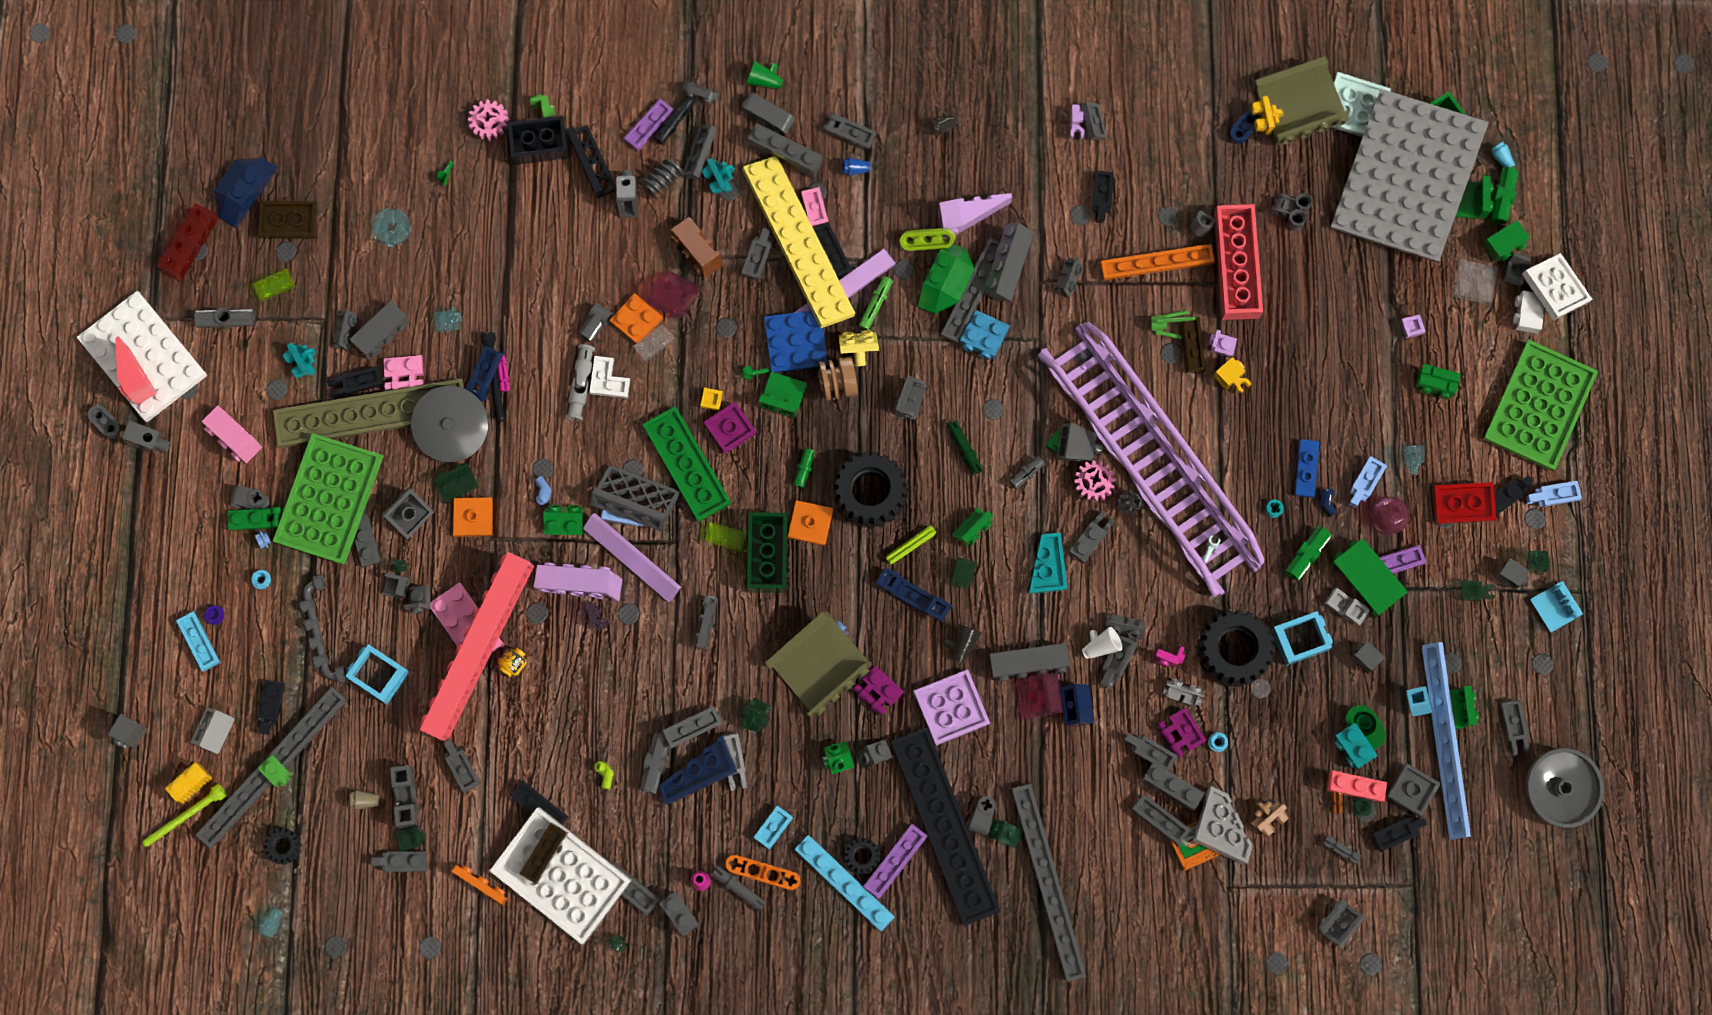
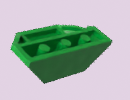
(946, 279)

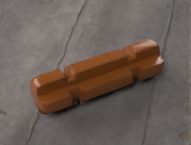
(1337, 799)

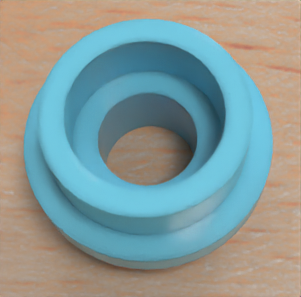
(255, 577)
(1224, 742)

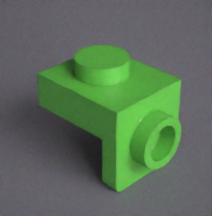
(543, 101)
(275, 771)

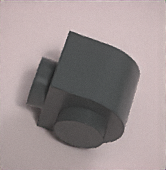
(1200, 227)

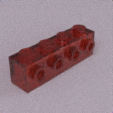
(187, 242)

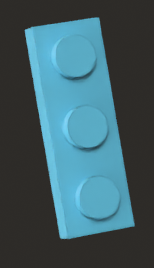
(198, 641)

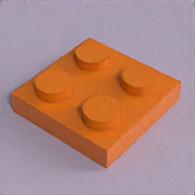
(636, 319)

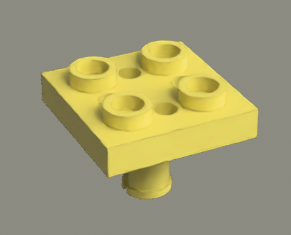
(858, 344)

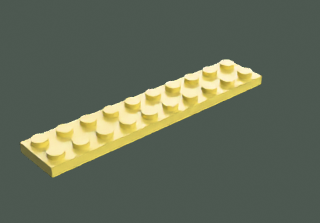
(798, 241)

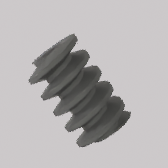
(661, 177)

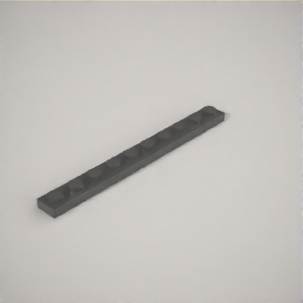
(257, 782)
(1048, 883)

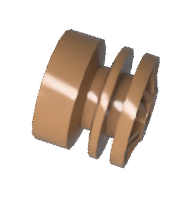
(838, 378)

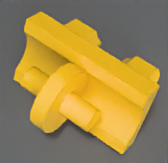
(1269, 115)

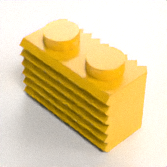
(188, 783)

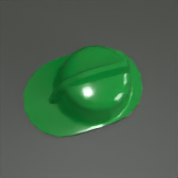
(1368, 724)

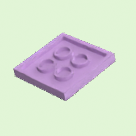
(951, 707)

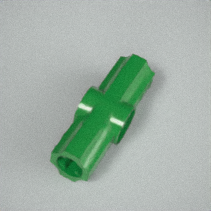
(1504, 195)
(1308, 553)

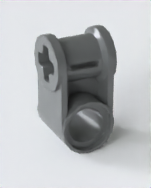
(246, 498)
(982, 819)

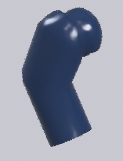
(1326, 500)

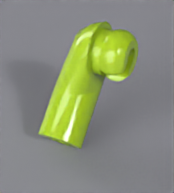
(606, 772)

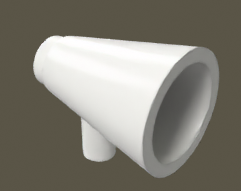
(1104, 644)

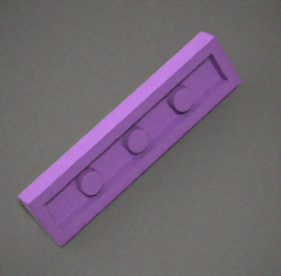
(895, 861)

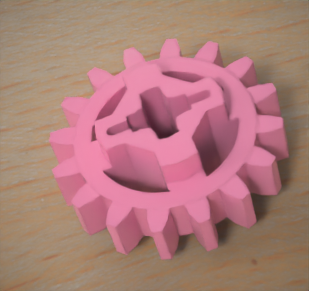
(481, 116)
(1087, 478)

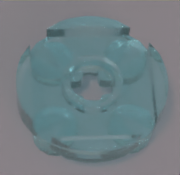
(396, 236)

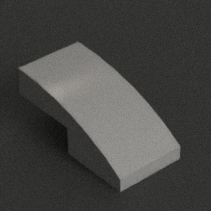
(1346, 606)

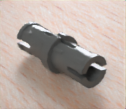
(1027, 472)

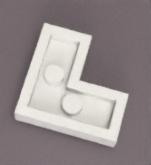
(604, 383)

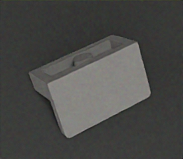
(212, 730)

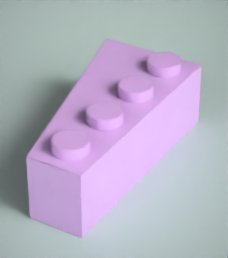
(578, 581)

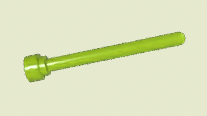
(216, 793)

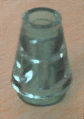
(270, 925)

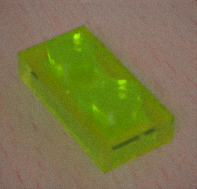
(274, 285)
(725, 537)

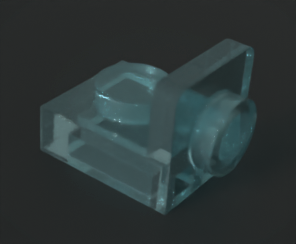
(448, 320)
(1414, 457)

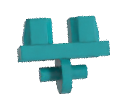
(714, 169)
(303, 358)

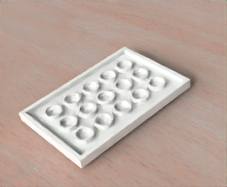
(154, 346)
(576, 885)

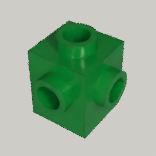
(838, 757)

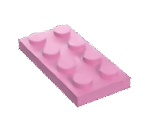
(456, 613)

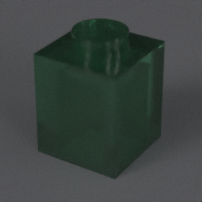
(963, 573)

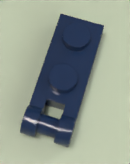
(484, 372)

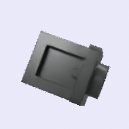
(1515, 267)
(874, 754)

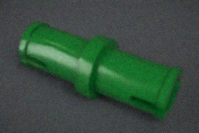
(804, 468)

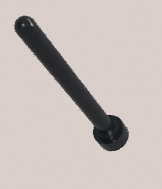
(489, 340)

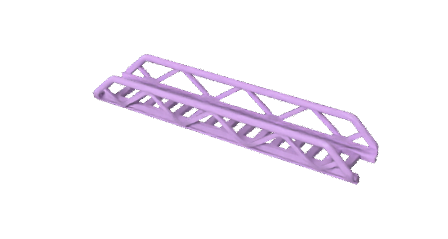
(1188, 472)

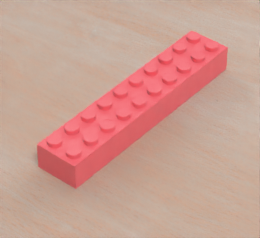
(477, 646)

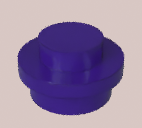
(214, 615)

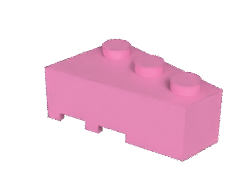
(231, 435)

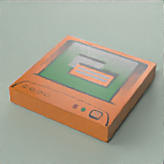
(1191, 853)

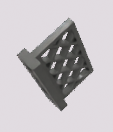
(629, 507)

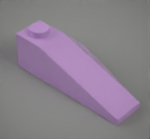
(961, 215)

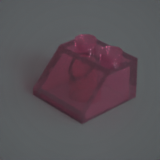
(673, 294)
(1039, 696)

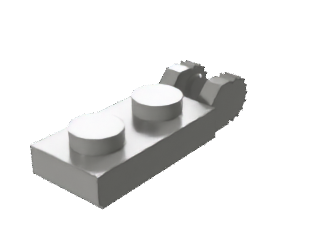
(735, 749)

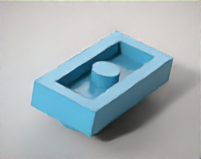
(773, 827)

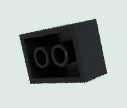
(538, 140)

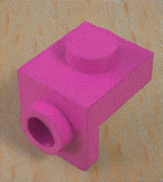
(1164, 658)

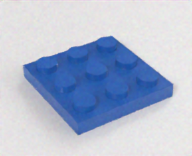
(795, 342)

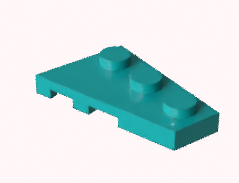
(1049, 567)

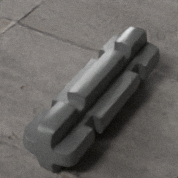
(1342, 850)

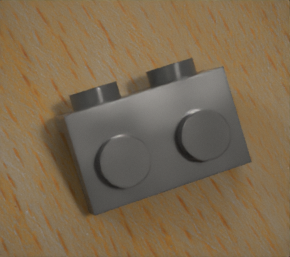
(1340, 923)

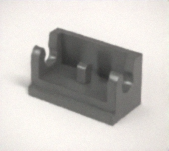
(910, 398)

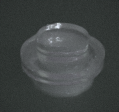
(1260, 688)

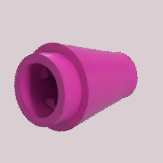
(700, 886)

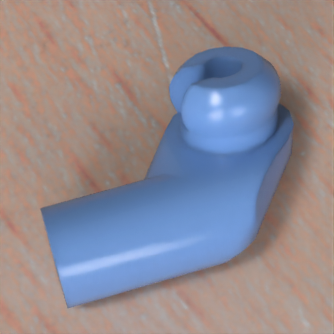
(544, 492)

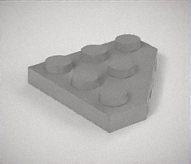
(1221, 828)

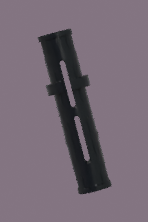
(671, 124)

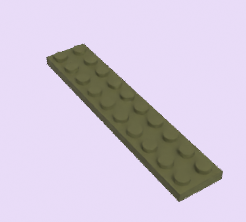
(351, 415)

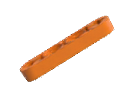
(763, 870)

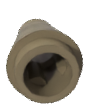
(363, 800)

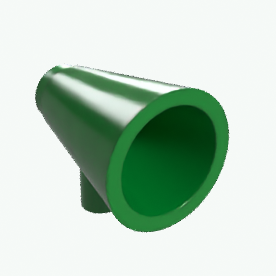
(764, 77)

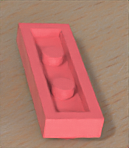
(1357, 786)

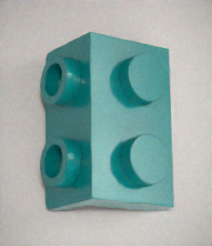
(1355, 746)

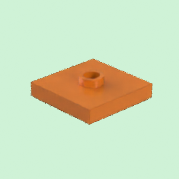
(473, 517)
(810, 523)

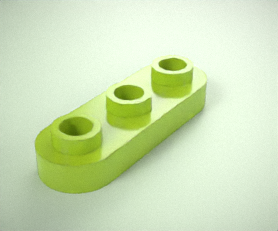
(921, 243)

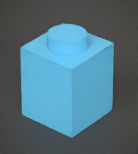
(1419, 701)

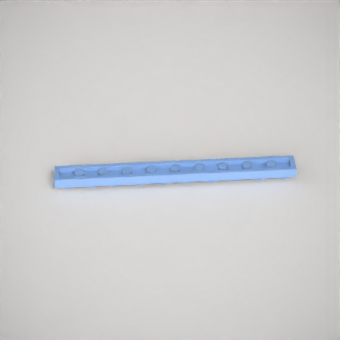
(1446, 741)

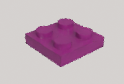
(730, 427)

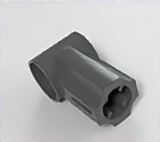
(598, 318)

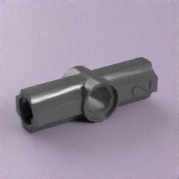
(213, 318)
(654, 764)

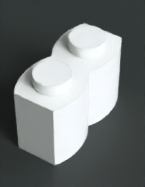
(1529, 313)

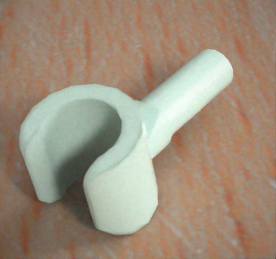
(1211, 546)

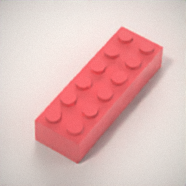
(1238, 262)

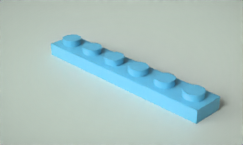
(844, 883)

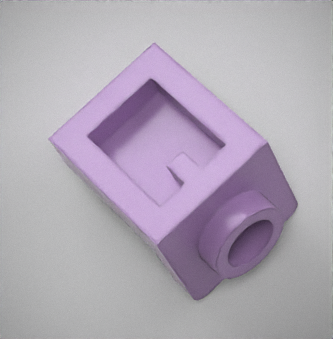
(1222, 344)

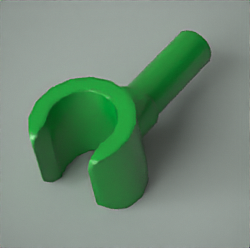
(444, 175)
(748, 373)

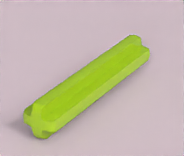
(910, 545)

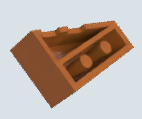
(696, 247)

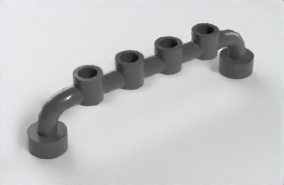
(312, 623)

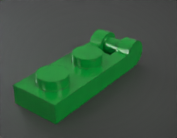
(254, 519)

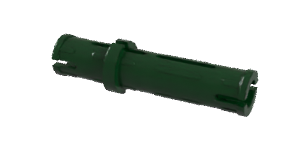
(965, 448)

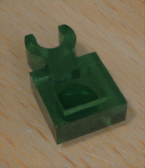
(1474, 591)

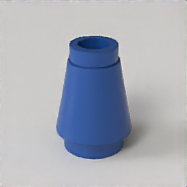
(855, 166)

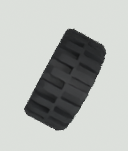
(872, 465)
(1253, 630)

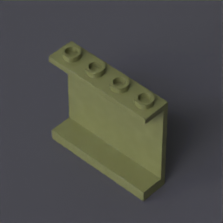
(1306, 98)
(819, 663)

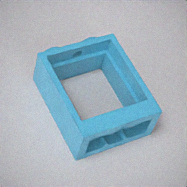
(1283, 643)
(393, 684)

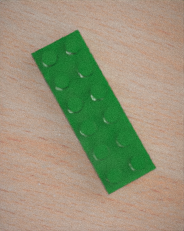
(687, 464)

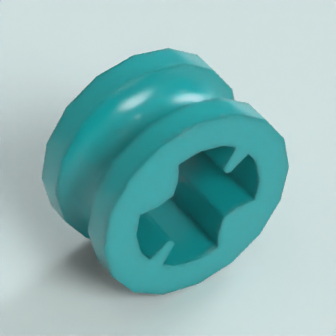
(1280, 508)

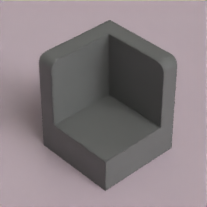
(396, 586)

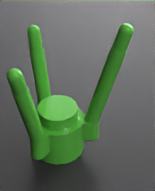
(1160, 322)

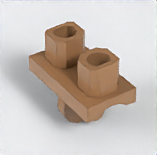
(1266, 814)

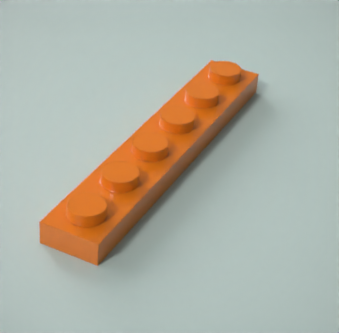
(1157, 262)

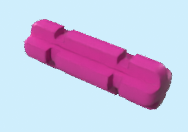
(502, 373)

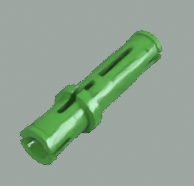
(884, 284)

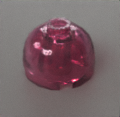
(1390, 515)

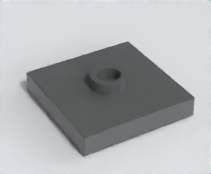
(1413, 790)

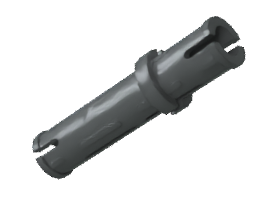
(738, 888)

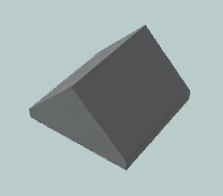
(408, 513)

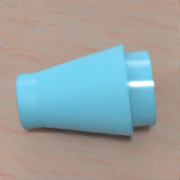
(1502, 155)

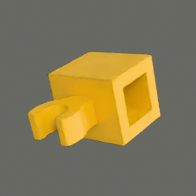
(1231, 374)

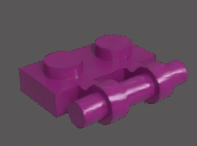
(882, 686)
(1186, 729)

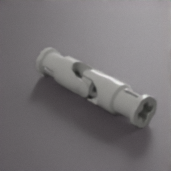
(582, 370)

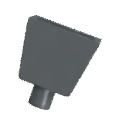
(627, 195)
(137, 436)
(1077, 444)

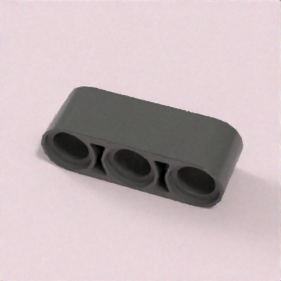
(767, 114)

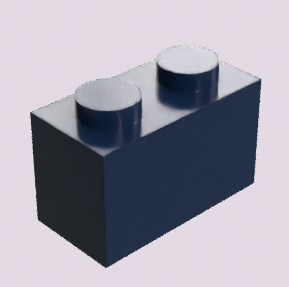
(1077, 705)

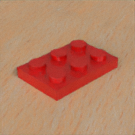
(1465, 503)

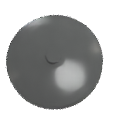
(449, 424)
(1564, 788)

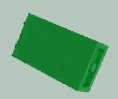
(1369, 576)

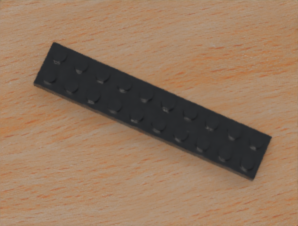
(945, 827)

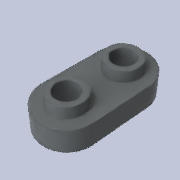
(694, 89)
(105, 422)

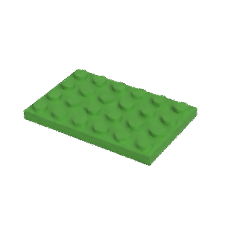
(1540, 405)
(328, 498)

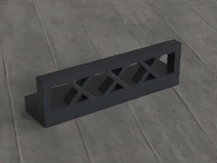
(584, 160)

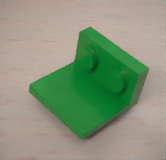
(782, 395)

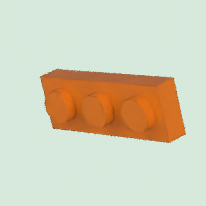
(480, 883)

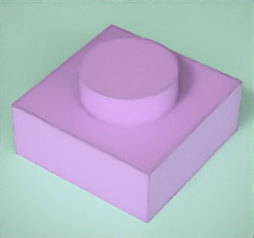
(1413, 326)

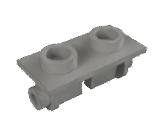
(1177, 688)

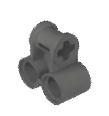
(1292, 209)

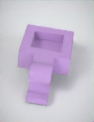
(1076, 118)

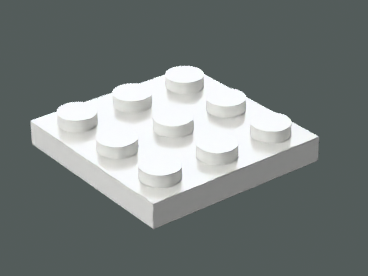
(1556, 286)

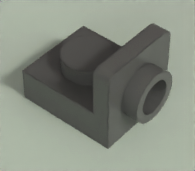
(419, 599)

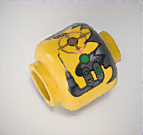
(512, 661)

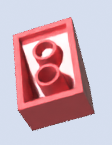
(132, 378)

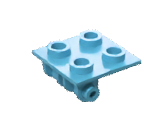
(1556, 606)

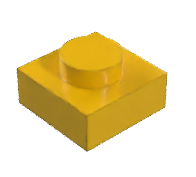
(711, 399)

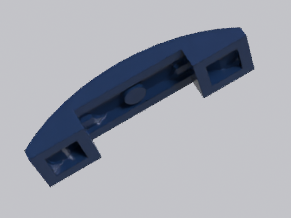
(913, 595)

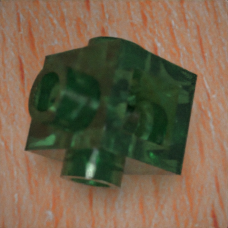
(755, 715)

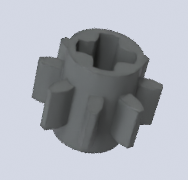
(1129, 502)

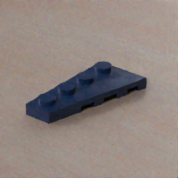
(706, 769)

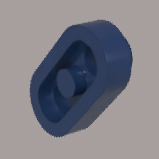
(1243, 127)

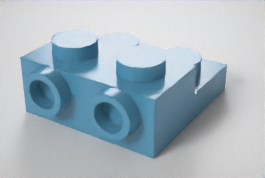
(984, 335)

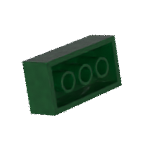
(767, 552)

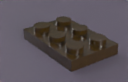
(287, 220)

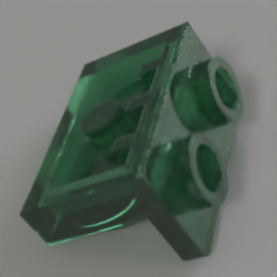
(455, 482)

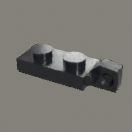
(1102, 194)
(1511, 493)
(270, 705)
(1397, 833)

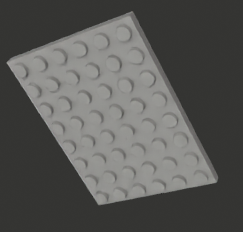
(1409, 175)

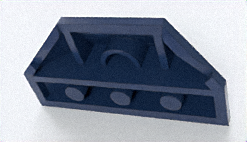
(242, 187)

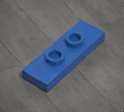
(1307, 468)

